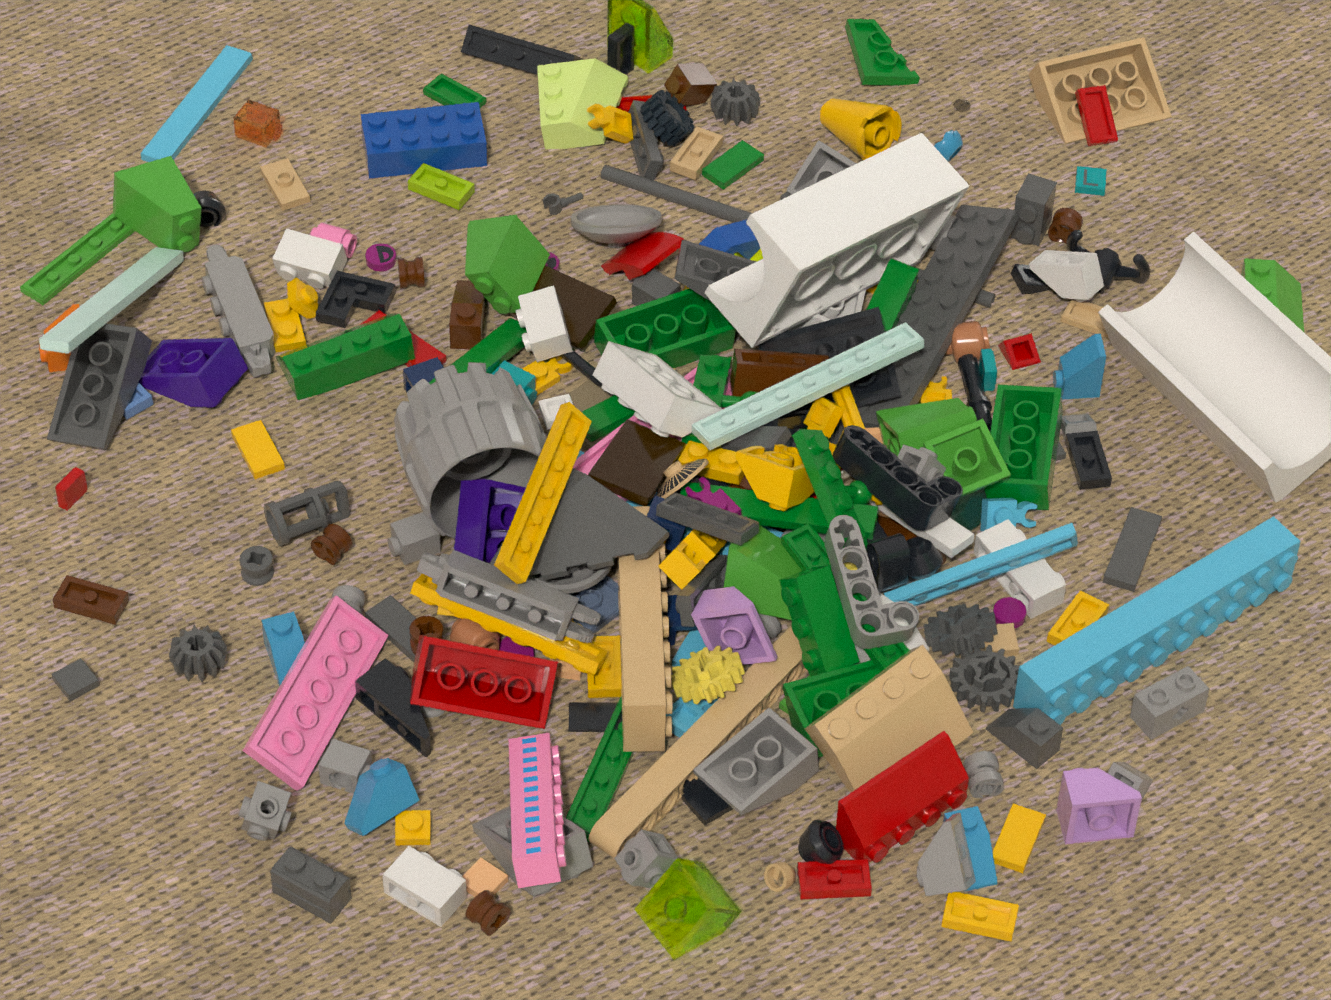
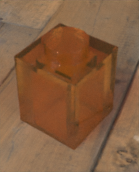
(257, 123)

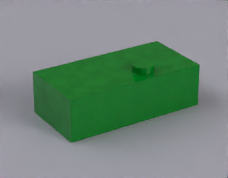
(671, 327)
(1027, 436)

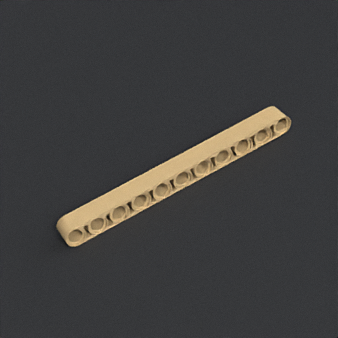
(663, 782)

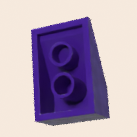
(194, 370)

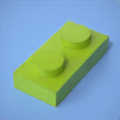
(441, 186)

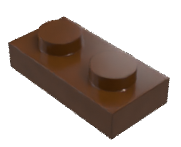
(90, 599)

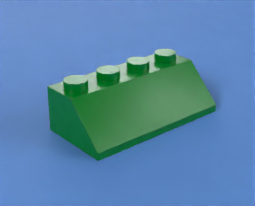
(347, 356)
(815, 695)

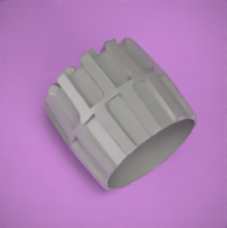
(462, 431)

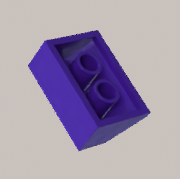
(485, 516)

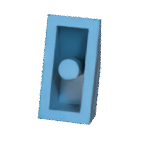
(1081, 370)
(282, 641)
(380, 796)
(979, 847)

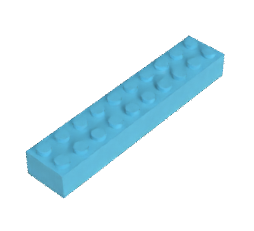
(1158, 622)

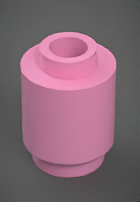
(336, 235)

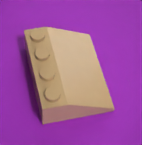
(1124, 70)
(889, 719)

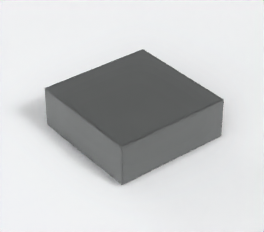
(75, 679)

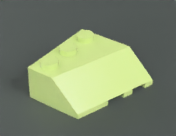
(565, 95)

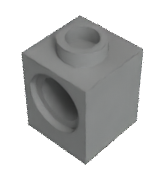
(343, 765)

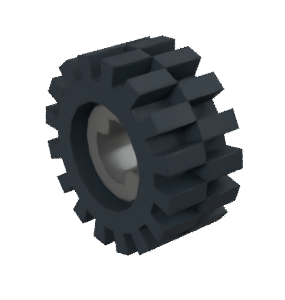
(667, 118)

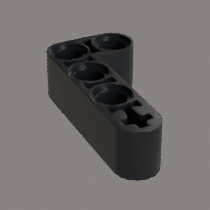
(895, 483)
(888, 559)

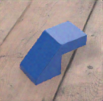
(733, 239)

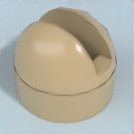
(776, 871)

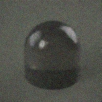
(962, 105)

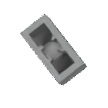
(1169, 702)

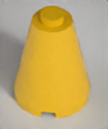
(862, 125)

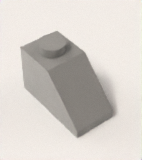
(947, 860)

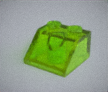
(687, 907)

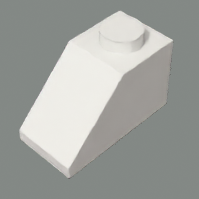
(1069, 273)

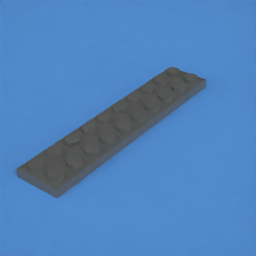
(946, 296)

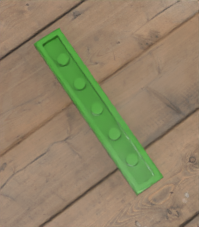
(76, 259)

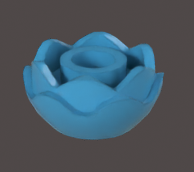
(950, 144)

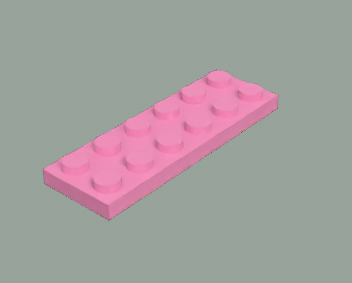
(315, 693)

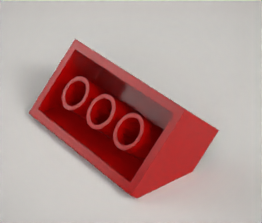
(482, 681)
(902, 800)

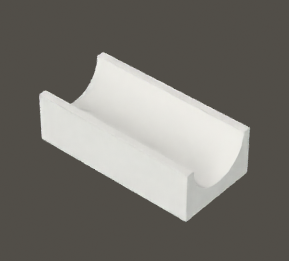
(839, 238)
(1233, 369)

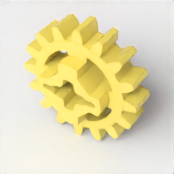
(707, 674)

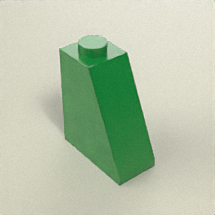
(894, 291)

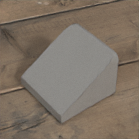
(1077, 423)

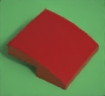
(643, 254)

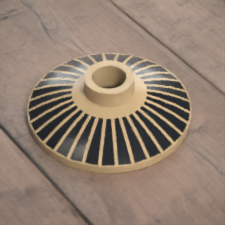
(679, 475)

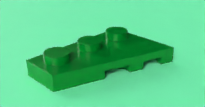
(875, 57)

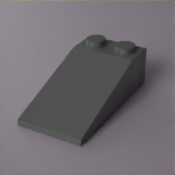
(702, 266)
(99, 386)

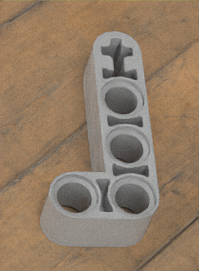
(863, 582)

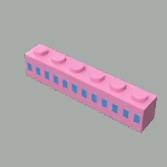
(536, 810)

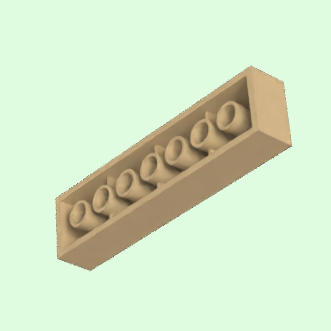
(644, 651)

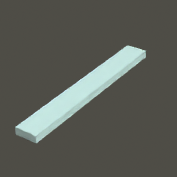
(110, 300)
(807, 386)

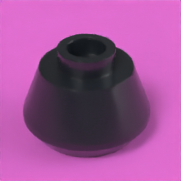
(211, 208)
(924, 558)
(821, 843)

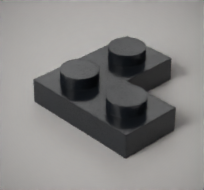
(353, 291)

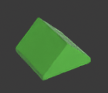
(970, 456)

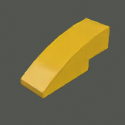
(690, 557)

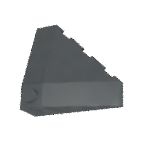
(592, 530)

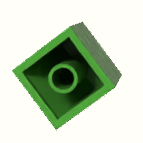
(158, 204)
(503, 260)
(922, 422)
(757, 569)

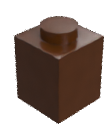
(690, 83)

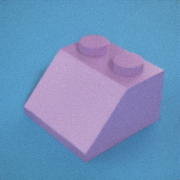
(731, 620)
(1096, 806)

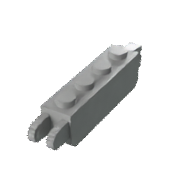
(239, 309)
(495, 594)

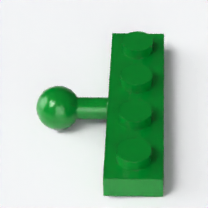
(712, 380)
(826, 478)

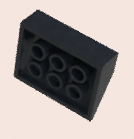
(834, 338)

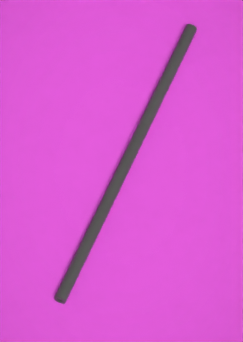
(710, 206)

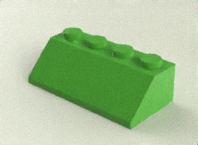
(1276, 286)

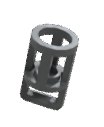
(315, 508)

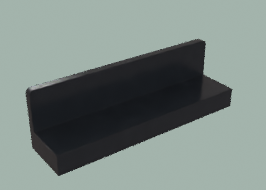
(511, 50)

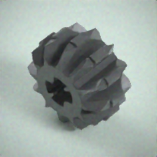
(735, 102)
(198, 653)

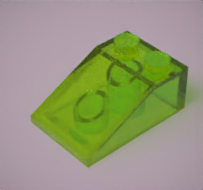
(652, 39)

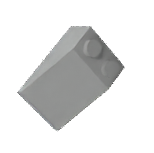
(759, 764)
(496, 835)

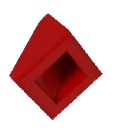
(1020, 351)

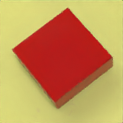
(71, 488)

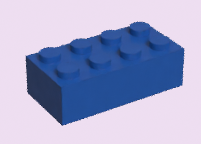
(436, 135)

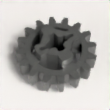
(960, 629)
(984, 678)

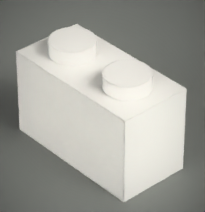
(308, 258)
(544, 324)
(425, 885)

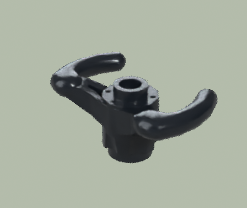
(1110, 264)

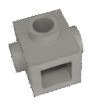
(922, 461)
(265, 812)
(645, 858)

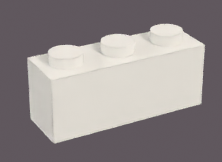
(1033, 583)

